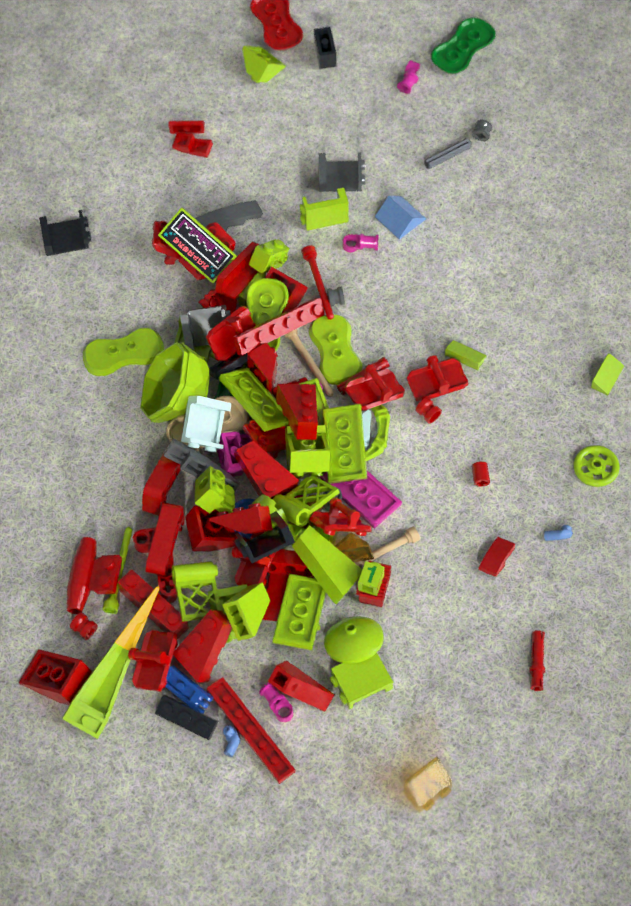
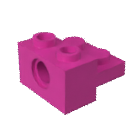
(231, 443)

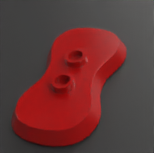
(279, 28)

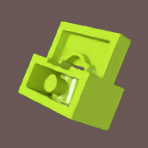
(213, 492)

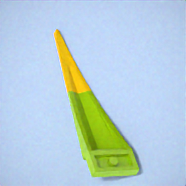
(96, 697)

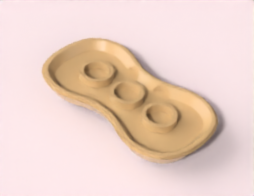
(232, 420)

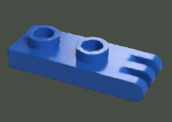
(187, 689)

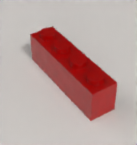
(161, 612)

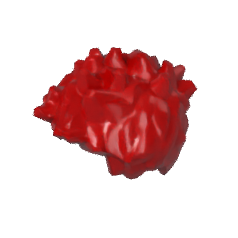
(217, 299)

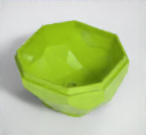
(171, 380)

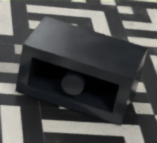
(325, 47)

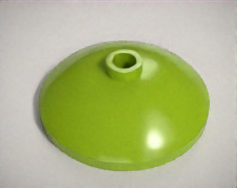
(353, 639)

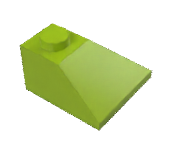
(261, 63)

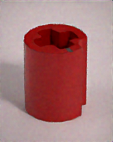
(480, 474)

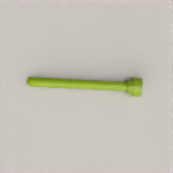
(111, 603)

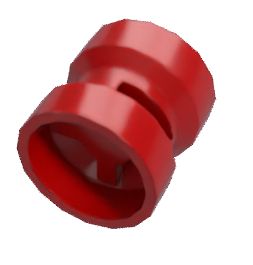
(428, 410)
(83, 626)

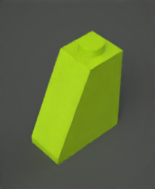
(247, 610)

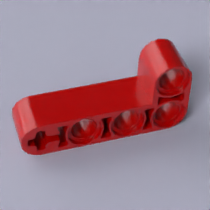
(159, 485)
(164, 538)
(163, 581)

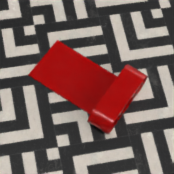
(283, 564)

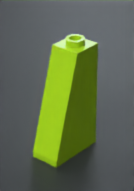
(326, 563)

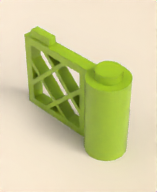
(296, 508)
(194, 576)

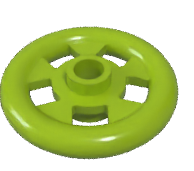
(587, 478)

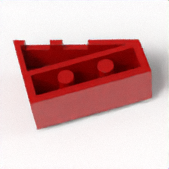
(300, 408)
(264, 471)
(203, 645)

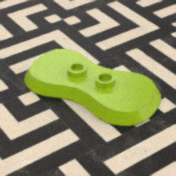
(265, 301)
(336, 354)
(108, 355)

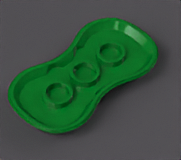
(458, 51)

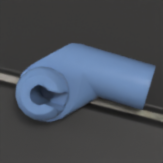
(564, 533)
(233, 740)

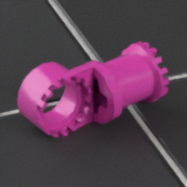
(409, 77)
(361, 242)
(276, 701)

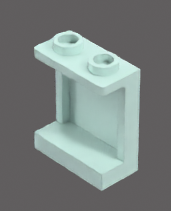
(204, 422)

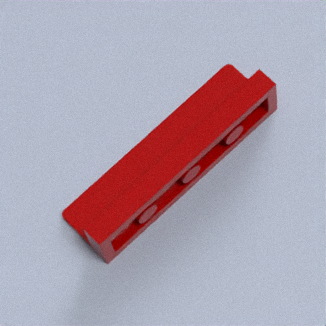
(237, 274)

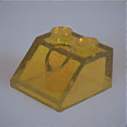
(428, 785)

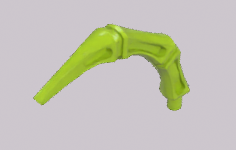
(380, 441)

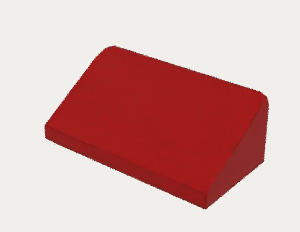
(189, 127)

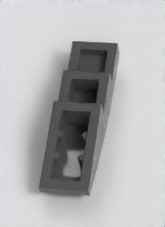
(232, 215)
(195, 462)

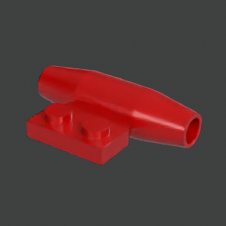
(90, 575)

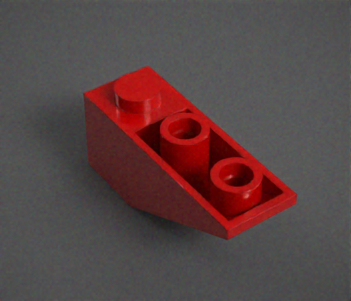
(247, 521)
(300, 686)

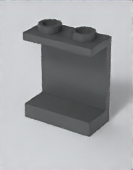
(341, 174)
(198, 322)

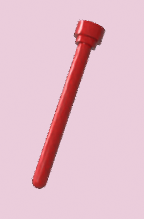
(309, 254)

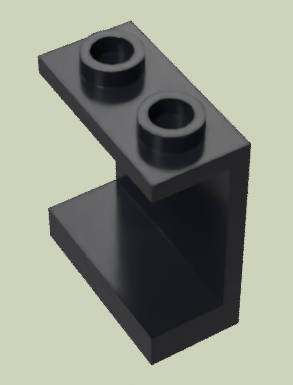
(65, 235)
(267, 542)

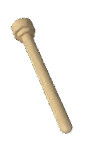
(310, 362)
(409, 536)

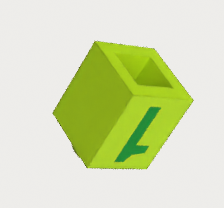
(371, 578)

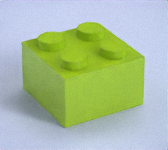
(307, 454)

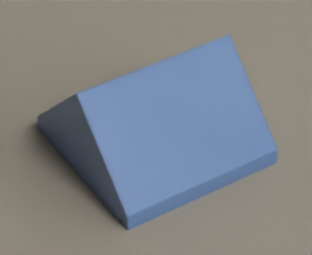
(399, 216)

